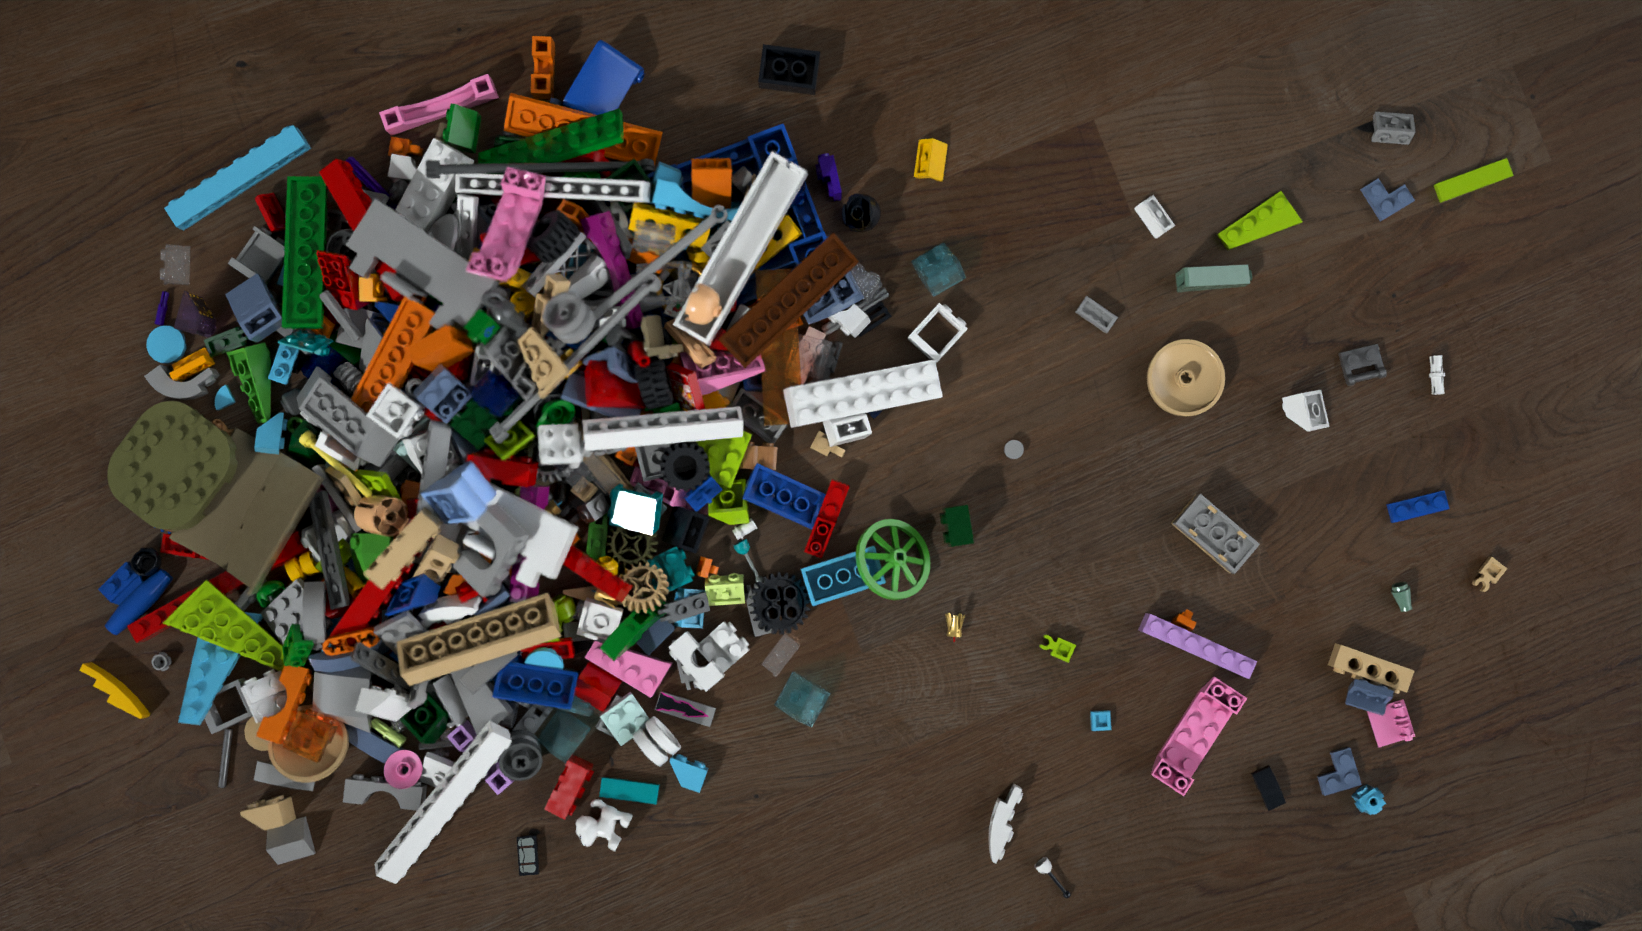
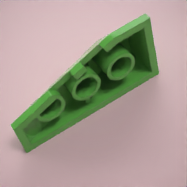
(253, 368)
(365, 550)

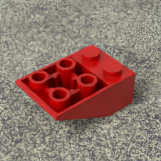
(340, 279)

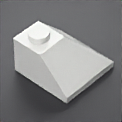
(1306, 410)

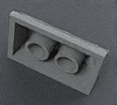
(753, 415)

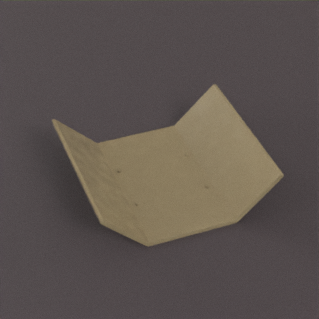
(252, 514)

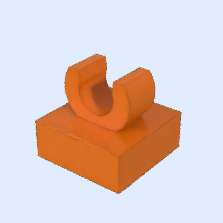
(704, 567)
(1184, 620)

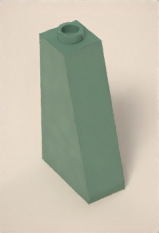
(1212, 277)

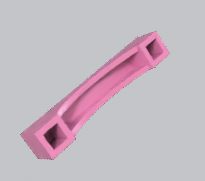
(411, 116)

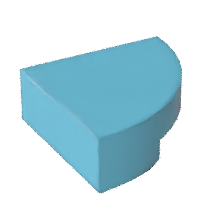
(224, 398)

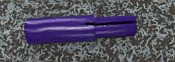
(162, 308)

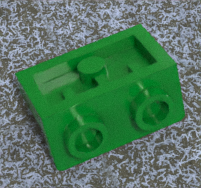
(296, 648)

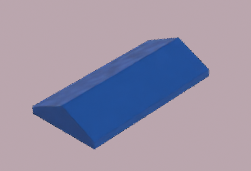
(783, 496)
(536, 685)

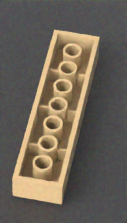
(478, 639)

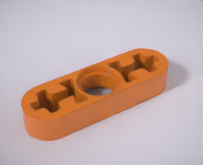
(345, 648)

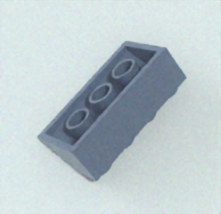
(575, 392)

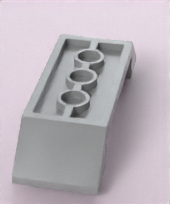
(344, 419)

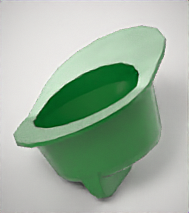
(556, 413)

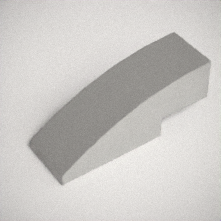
(267, 773)

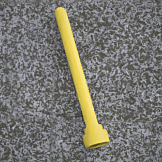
(309, 440)

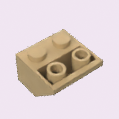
(270, 813)

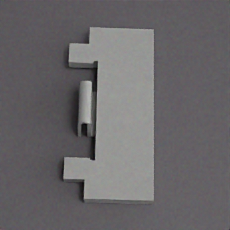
(421, 264)

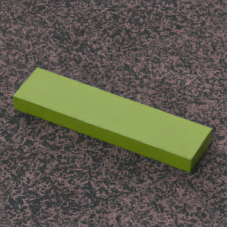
(1473, 180)

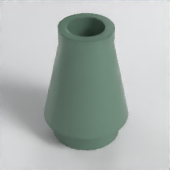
(1402, 595)

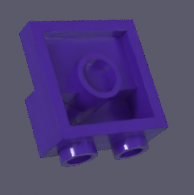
(827, 172)

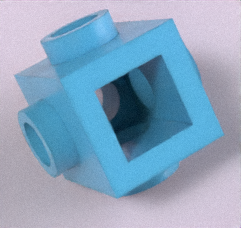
(1364, 795)

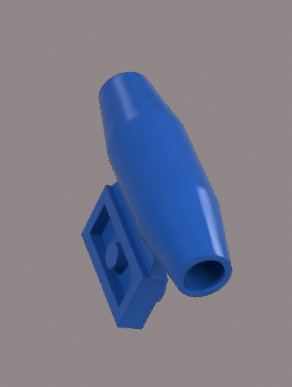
(132, 595)

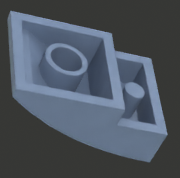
(839, 297)

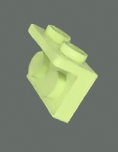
(725, 589)

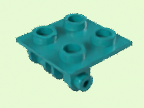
(307, 342)

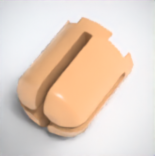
(382, 515)

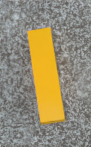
(119, 693)

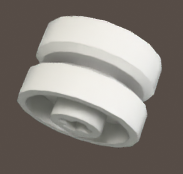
(656, 741)

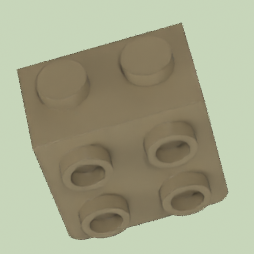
(654, 339)

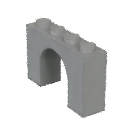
(508, 541)

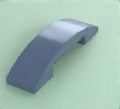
(326, 663)
(372, 744)

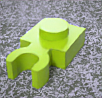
(1060, 648)

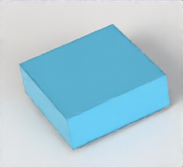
(1100, 720)

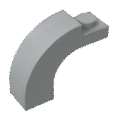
(162, 382)
(314, 613)

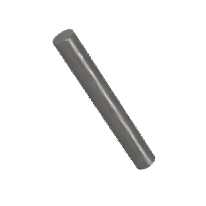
(225, 758)

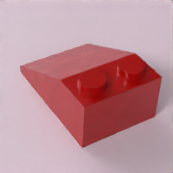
(608, 389)

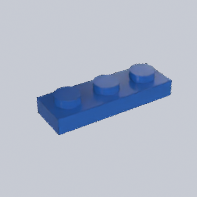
(1417, 506)

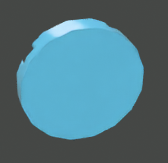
(166, 344)
(545, 658)

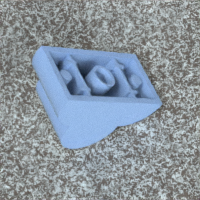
(460, 495)

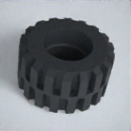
(552, 236)
(654, 383)
(684, 481)

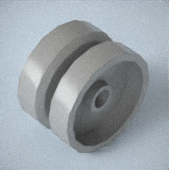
(568, 317)

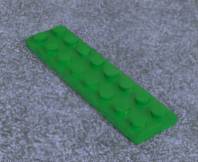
(561, 142)
(303, 237)

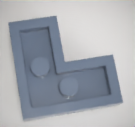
(1384, 203)
(1345, 773)

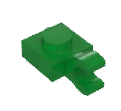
(665, 409)

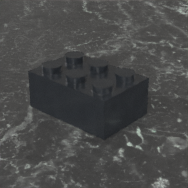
(789, 69)

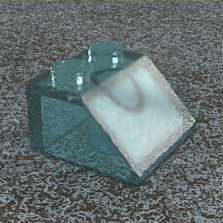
(802, 699)

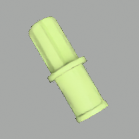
(388, 732)

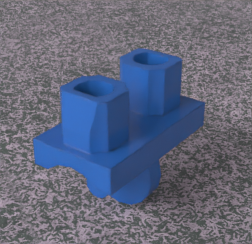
(703, 494)

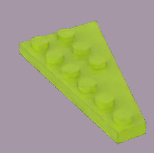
(221, 622)

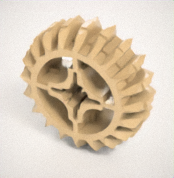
(654, 596)

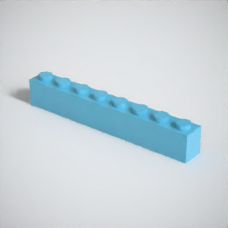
(237, 178)

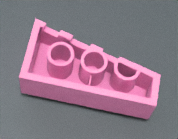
(632, 667)

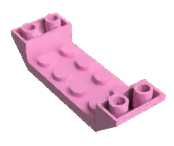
(510, 225)
(1196, 734)

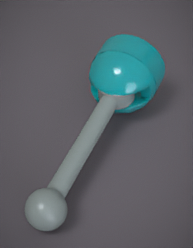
(743, 548)

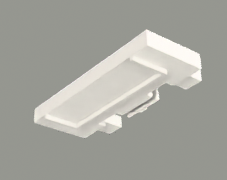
(544, 547)

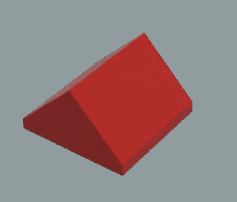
(597, 686)

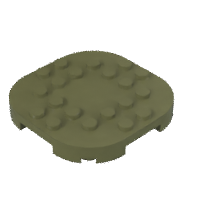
(171, 466)

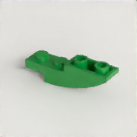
(630, 631)

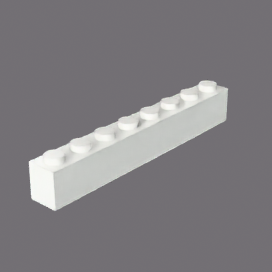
(662, 428)

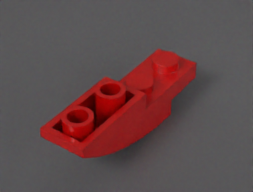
(826, 518)

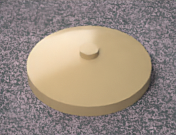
(1185, 377)
(304, 770)

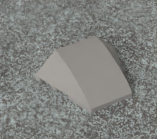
(509, 360)
(338, 693)

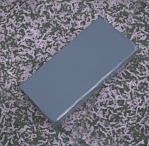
(655, 636)

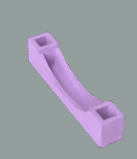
(1197, 645)

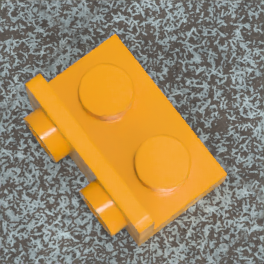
(191, 365)

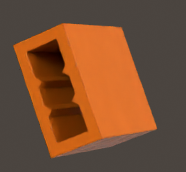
(711, 181)
(442, 346)

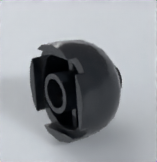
(861, 213)

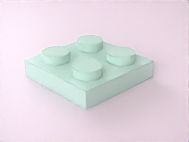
(624, 718)

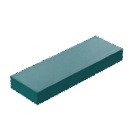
(629, 790)

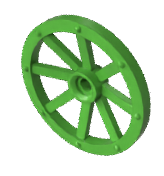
(891, 559)

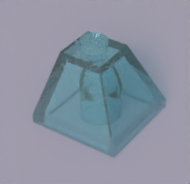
(563, 735)

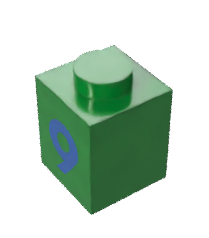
(481, 327)

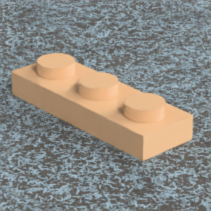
(696, 349)

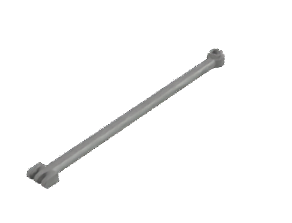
(650, 269)
(651, 283)

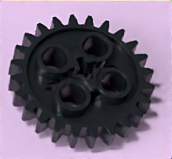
(763, 603)

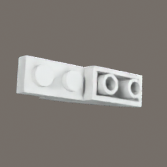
(448, 609)
(999, 829)

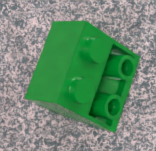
(462, 128)

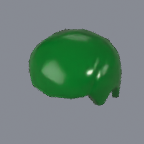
(269, 592)

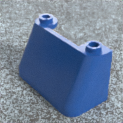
(603, 81)

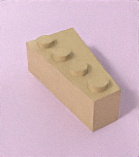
(403, 547)

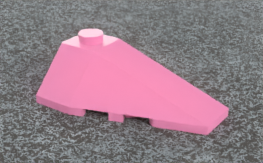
(722, 372)

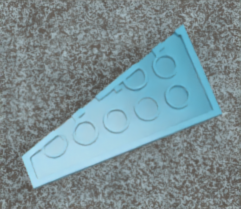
(207, 674)

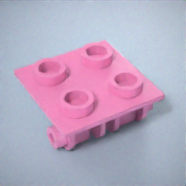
(1393, 725)

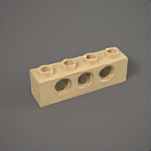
(438, 559)
(1400, 677)

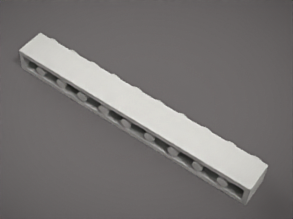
(562, 188)
(443, 802)

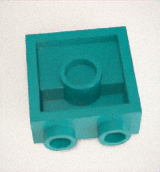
(674, 567)

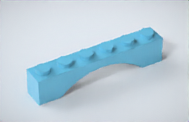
(671, 195)

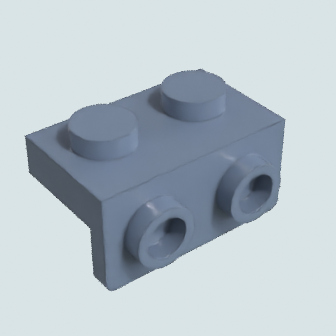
(1368, 696)

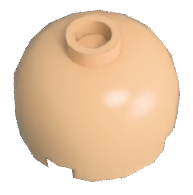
(703, 305)

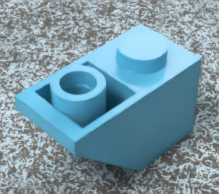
(269, 435)
(689, 774)

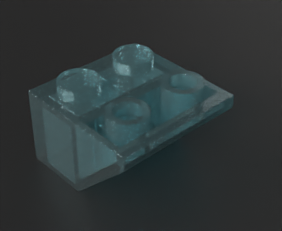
(938, 269)

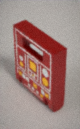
(685, 391)

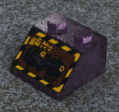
(195, 316)

